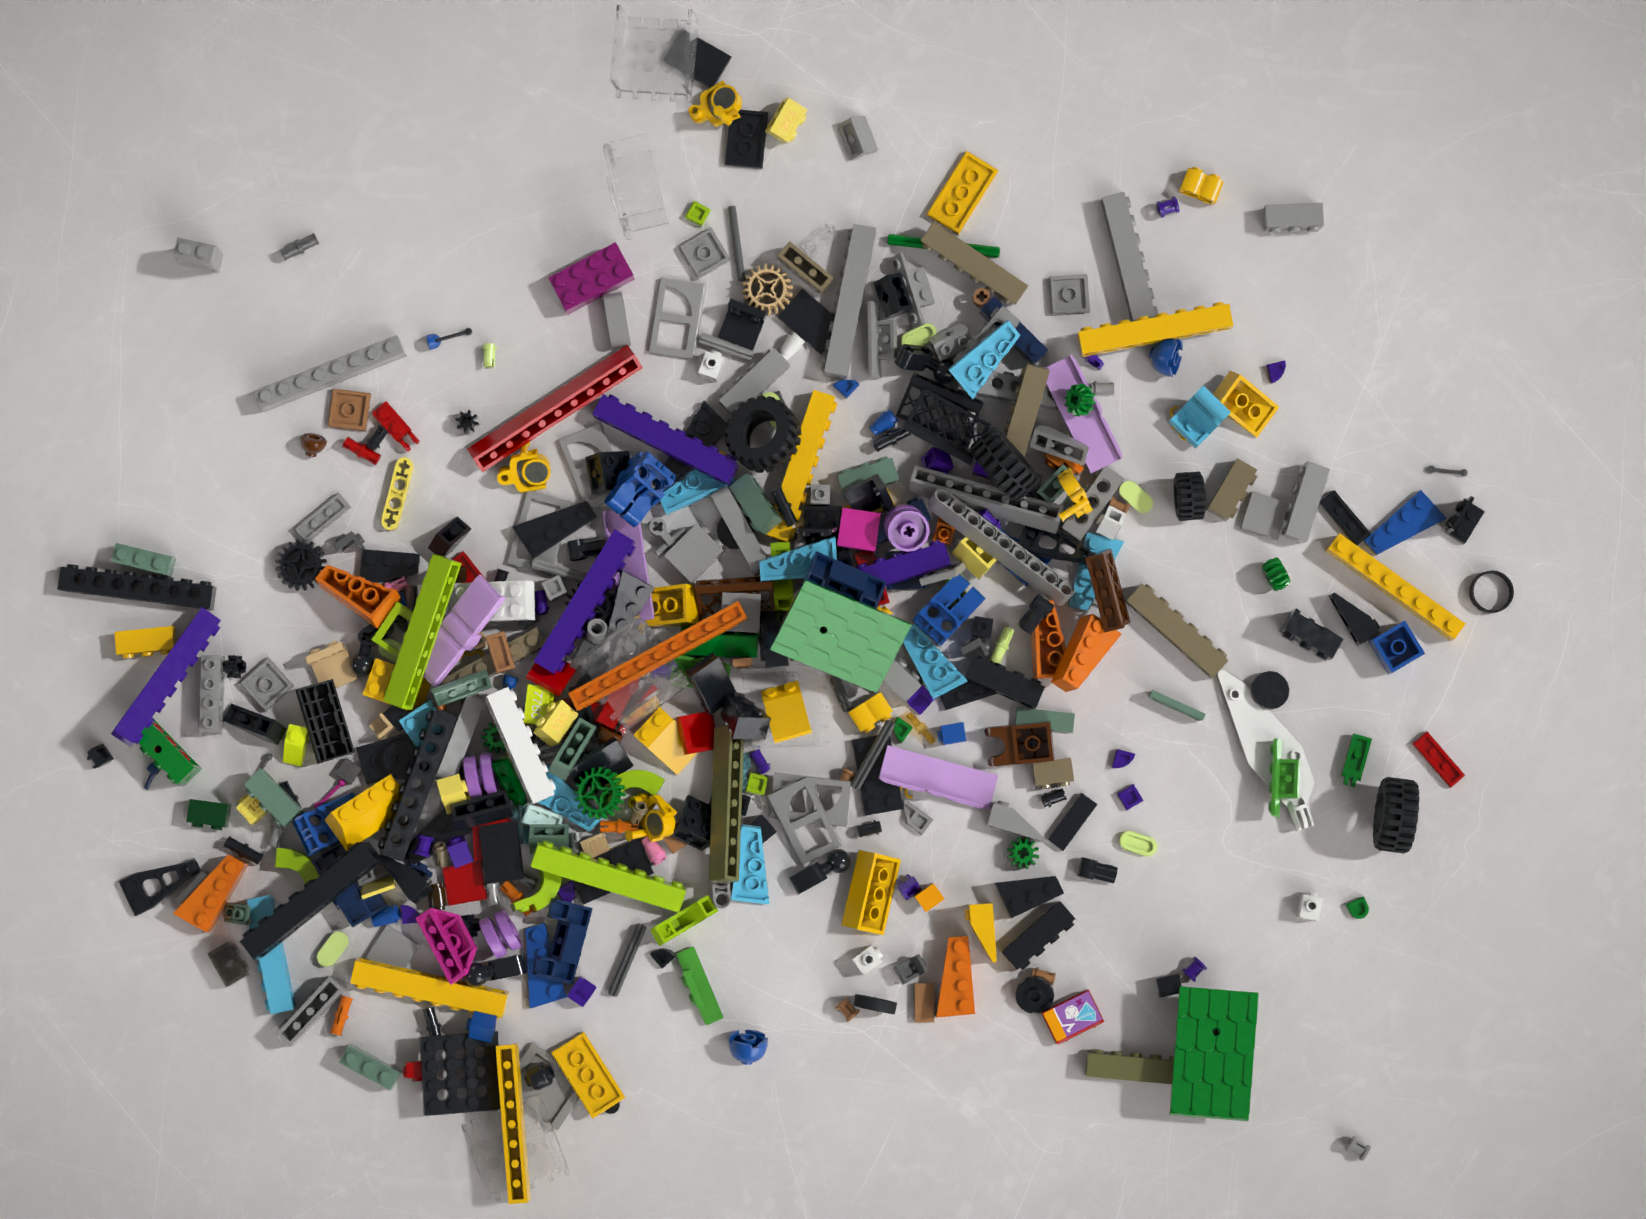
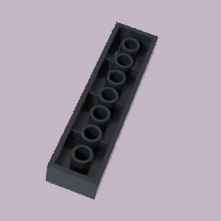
(311, 900)

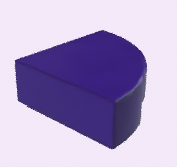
(1095, 361)
(1276, 371)
(1122, 758)
(567, 891)
(408, 914)

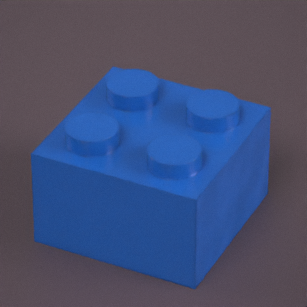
(1396, 647)

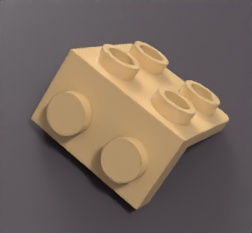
(332, 664)

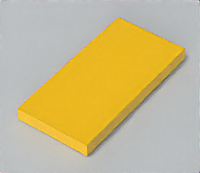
(962, 192)
(588, 1075)

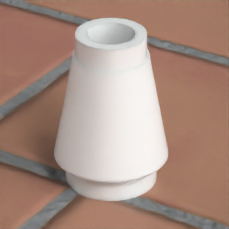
(791, 346)

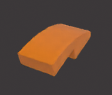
(1056, 462)
(943, 532)

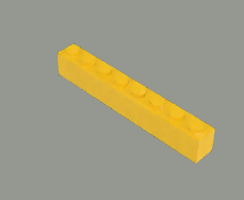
(1153, 330)
(800, 467)
(1395, 587)
(428, 987)
(513, 1123)

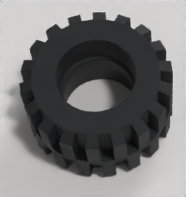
(1189, 496)

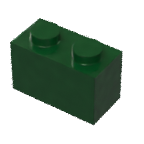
(208, 813)

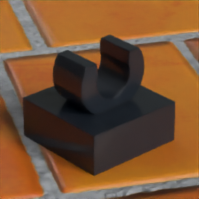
(100, 756)

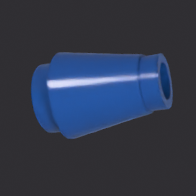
(883, 422)
(388, 915)

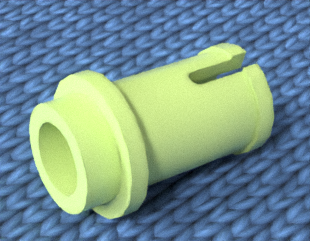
(489, 355)

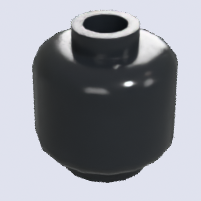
(539, 1076)

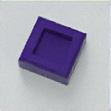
(1130, 797)

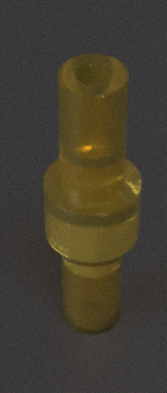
(921, 728)

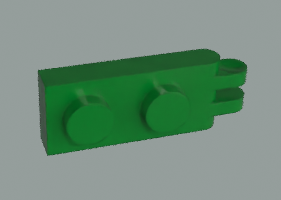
(1355, 759)
(509, 781)

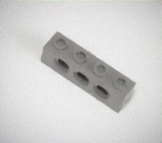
(998, 316)
(1112, 481)
(211, 694)

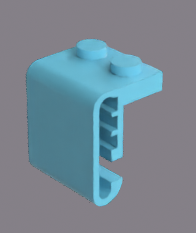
(1199, 417)

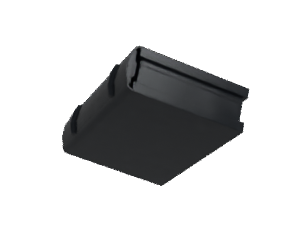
(710, 683)

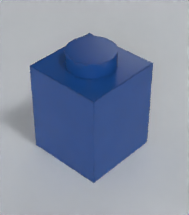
(952, 733)
(481, 1026)

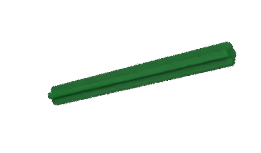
(914, 242)

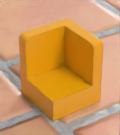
(929, 897)

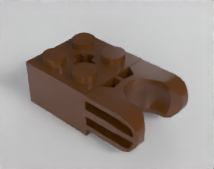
(1016, 743)

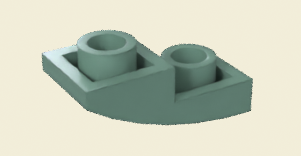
(237, 913)

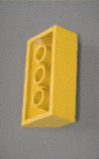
(364, 813)
(871, 892)

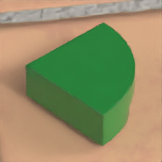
(901, 729)

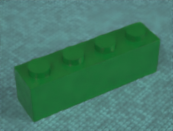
(728, 645)

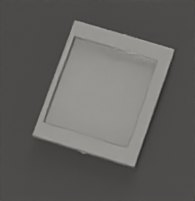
(558, 1096)

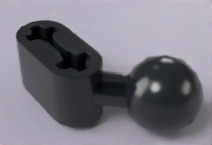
(919, 358)
(362, 662)
(837, 861)
(496, 970)

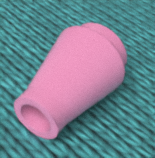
(655, 852)

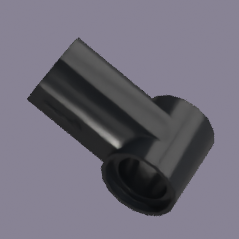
(581, 548)
(1038, 610)
(1093, 870)

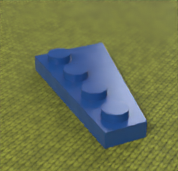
(1408, 521)
(541, 989)

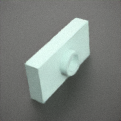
(536, 815)

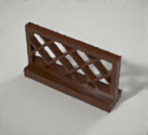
(732, 585)
(1108, 590)

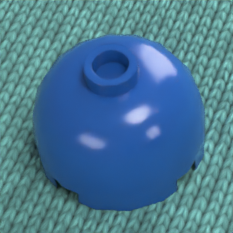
(1166, 356)
(748, 1046)

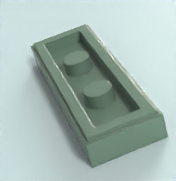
(461, 688)
(1177, 706)
(1059, 720)

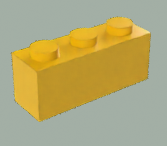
(145, 641)

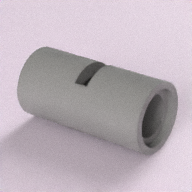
(597, 635)

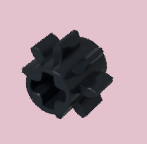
(469, 417)
(234, 666)
(472, 924)

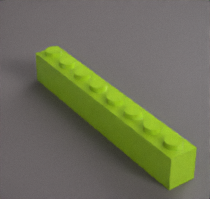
(422, 632)
(608, 876)

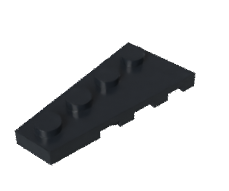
(705, 426)
(548, 530)
(441, 829)

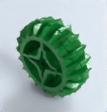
(584, 796)

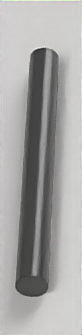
(736, 243)

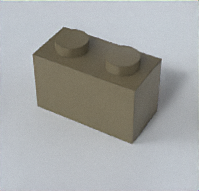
(1053, 772)

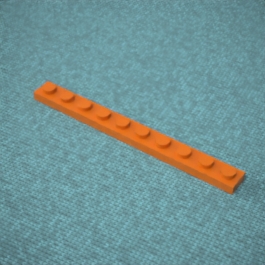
(658, 656)

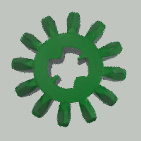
(1079, 400)
(1276, 574)
(491, 739)
(1020, 846)

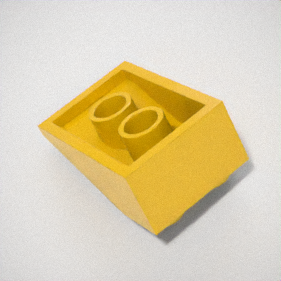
(1246, 403)
(674, 606)
(379, 681)
(787, 711)
(663, 739)
(982, 923)

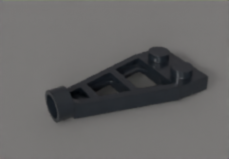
(1030, 541)
(137, 894)

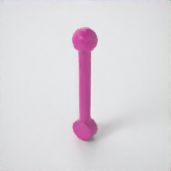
(341, 783)

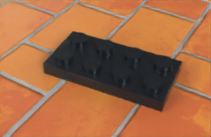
(876, 794)
(629, 854)

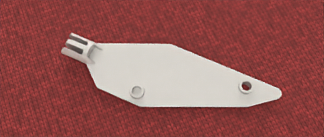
(1256, 732)

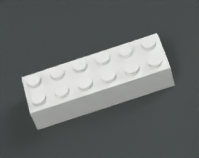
(517, 605)
(519, 745)

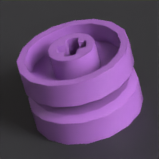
(896, 523)
(480, 776)
(498, 935)

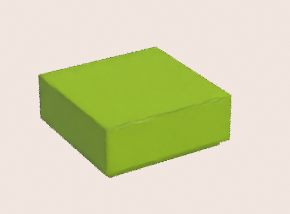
(698, 213)
(756, 784)

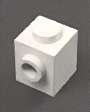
(711, 365)
(1110, 522)
(1310, 906)
(868, 959)

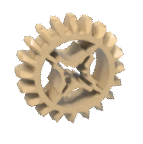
(773, 284)

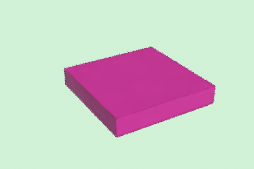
(858, 529)

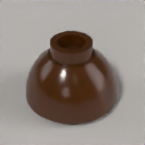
(312, 444)
(605, 734)

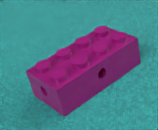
(591, 278)

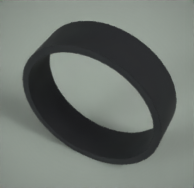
(1509, 583)
(875, 1004)

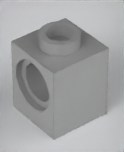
(820, 495)
(554, 588)

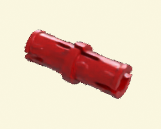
(361, 451)

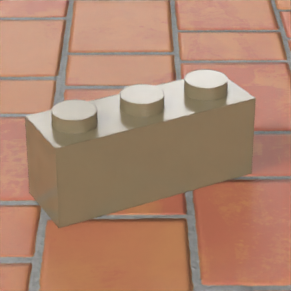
(805, 268)
(1232, 490)

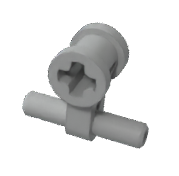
(669, 540)

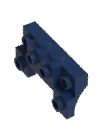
(845, 580)
(351, 901)
(567, 941)

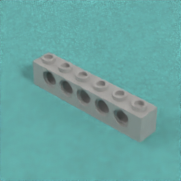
(1005, 392)

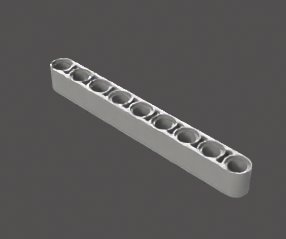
(1001, 547)

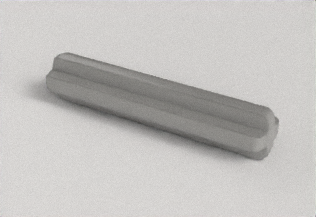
(726, 347)
(558, 570)

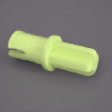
(1002, 645)

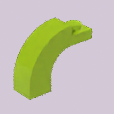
(782, 588)
(640, 779)
(297, 861)
(547, 890)
(683, 920)

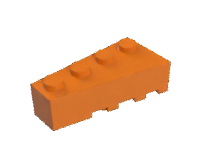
(361, 596)
(1047, 646)
(1083, 652)
(210, 897)
(956, 986)

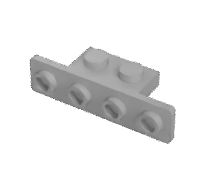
(917, 287)
(881, 339)

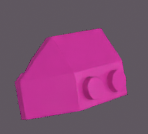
(448, 941)

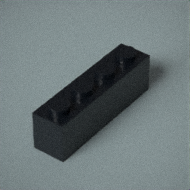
(1003, 682)
(1038, 935)

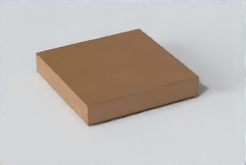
(349, 410)

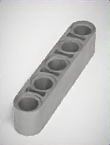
(739, 528)
(463, 729)

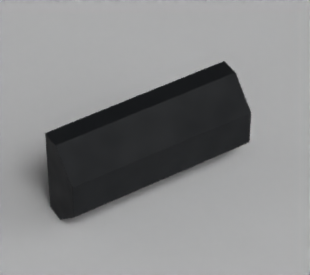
(325, 721)

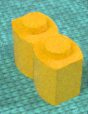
(1201, 186)
(871, 712)

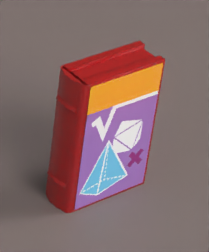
(1072, 1017)

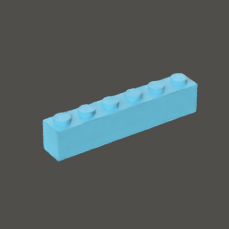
(274, 965)

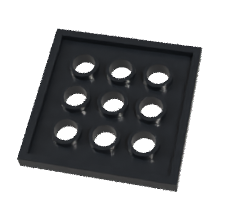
(431, 1085)

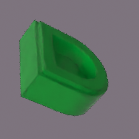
(1358, 908)

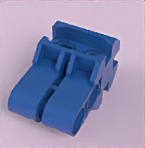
(633, 493)
(956, 615)
(309, 833)

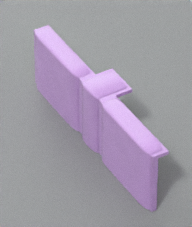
(1087, 429)
(636, 563)
(461, 628)
(938, 777)

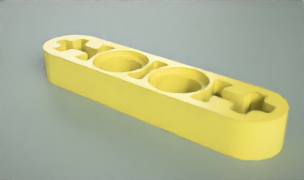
(400, 494)

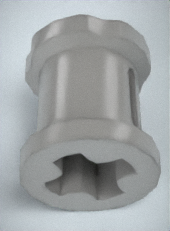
(1357, 1148)

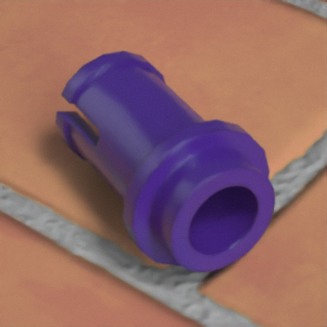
(986, 515)
(541, 602)
(760, 762)

